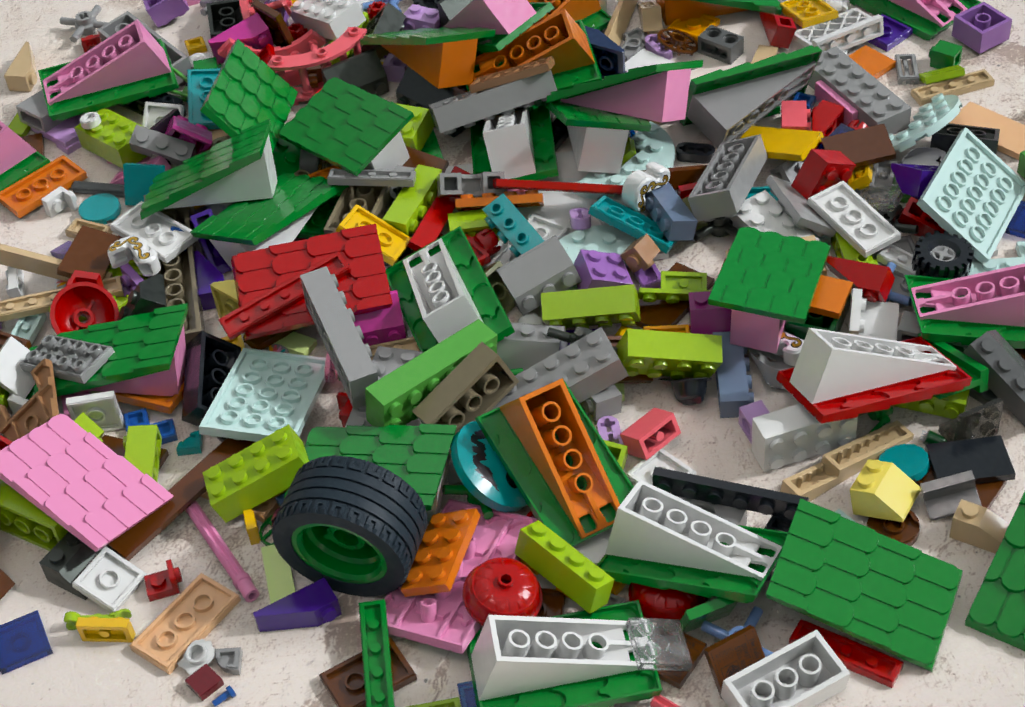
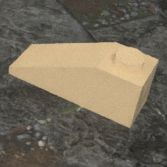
(650, 17)
(22, 72)
(978, 526)

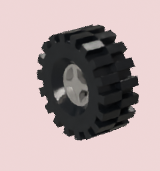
(942, 256)

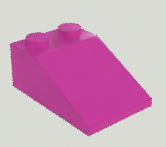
(249, 31)
(195, 134)

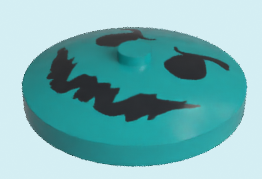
(483, 471)

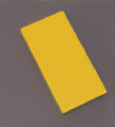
(786, 143)

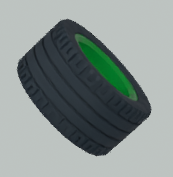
(350, 525)

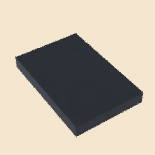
(984, 456)

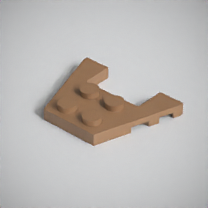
(37, 409)

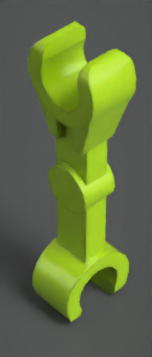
(71, 617)

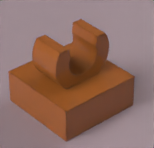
(314, 76)

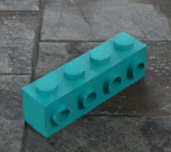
(511, 226)

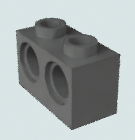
(720, 44)

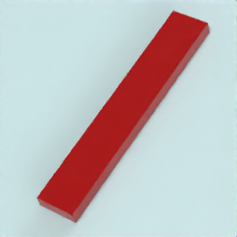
(557, 186)
(435, 219)
(277, 299)

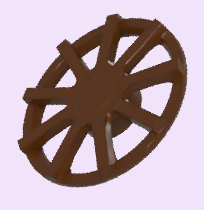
(678, 41)

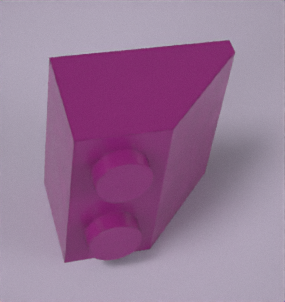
(706, 317)

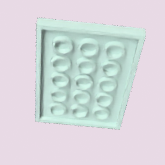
(973, 194)
(265, 395)

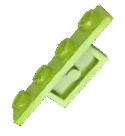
(675, 286)

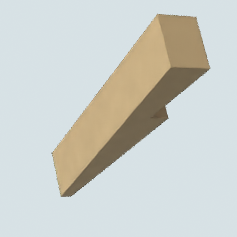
(845, 461)

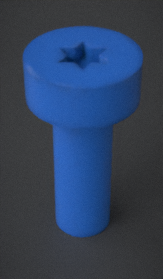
(230, 692)

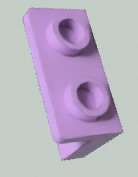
(421, 17)

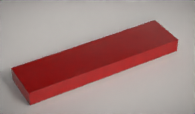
(854, 655)

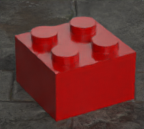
(822, 171)

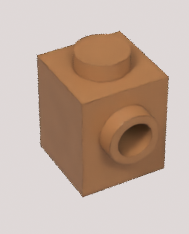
(640, 253)

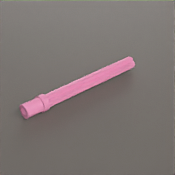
(240, 578)

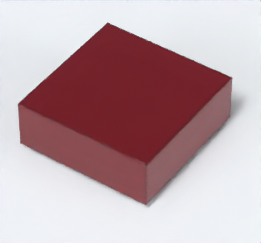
(204, 682)

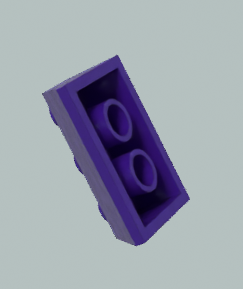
(913, 178)

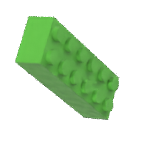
(401, 391)

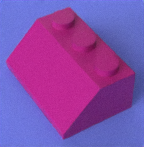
(383, 324)

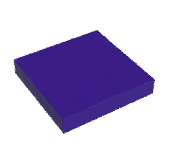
(893, 34)

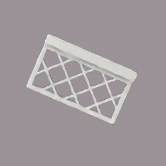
(842, 31)

